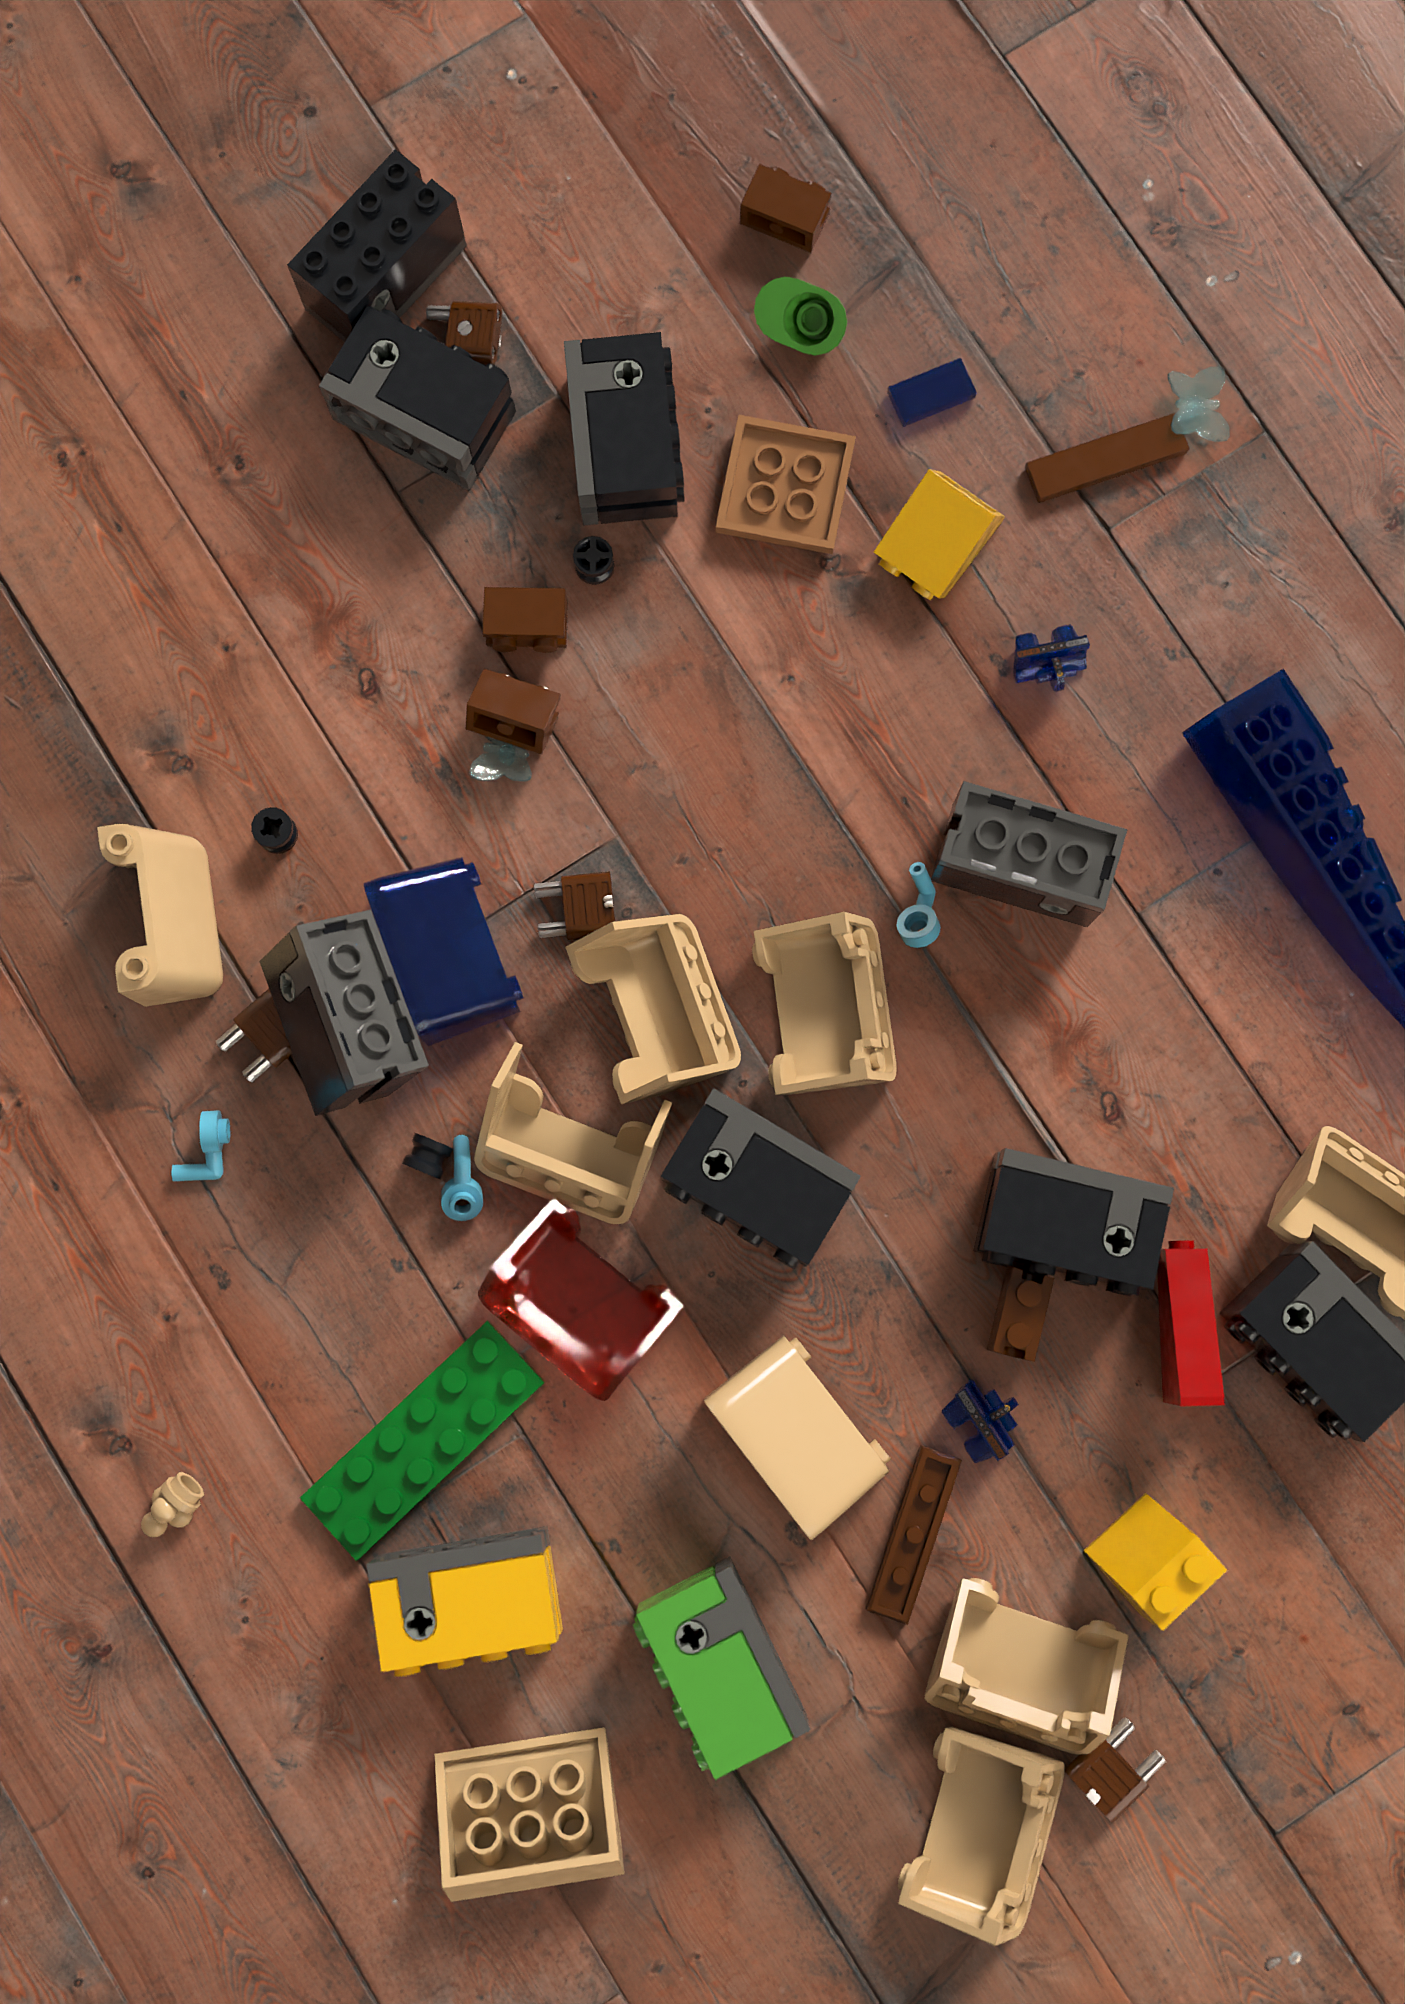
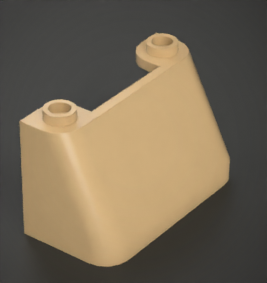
(178, 916)
(828, 1004)
(797, 1436)
(1027, 1671)
(984, 1836)

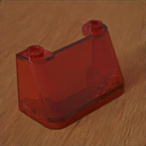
(575, 1303)

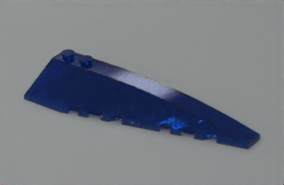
(1292, 801)

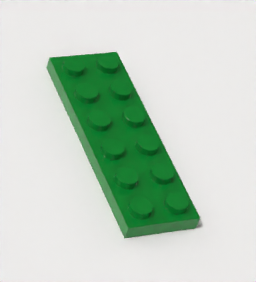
(422, 1440)

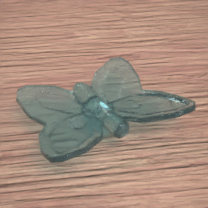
(1195, 406)
(501, 761)

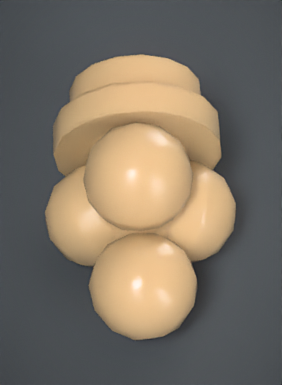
(172, 1504)

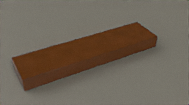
(1105, 458)
(913, 1535)

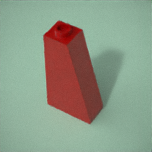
(1188, 1328)

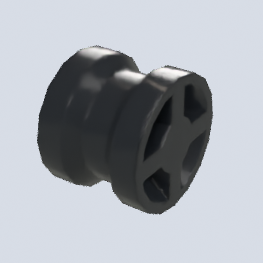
(591, 551)
(280, 837)
(427, 1156)

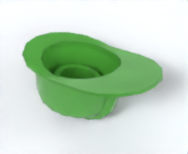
(800, 315)

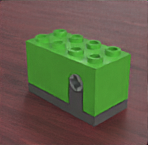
(728, 1677)

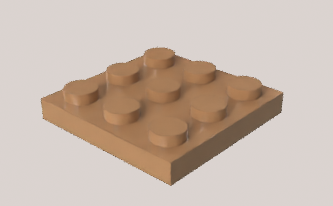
(785, 484)

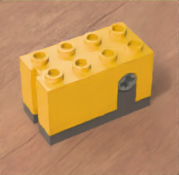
(481, 1599)

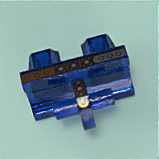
(1050, 660)
(992, 1437)

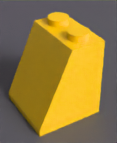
(937, 535)
(1155, 1561)

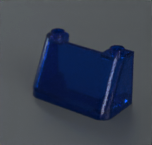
(442, 949)

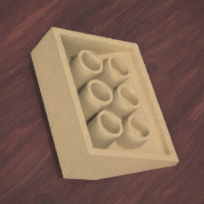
(527, 1815)

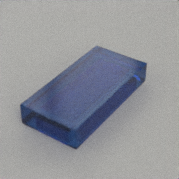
(931, 392)

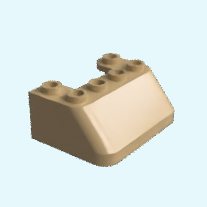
(663, 1003)
(1348, 1203)

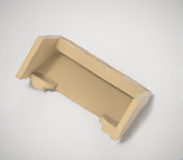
(561, 1156)

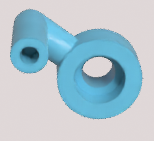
(921, 914)
(213, 1134)
(462, 1185)

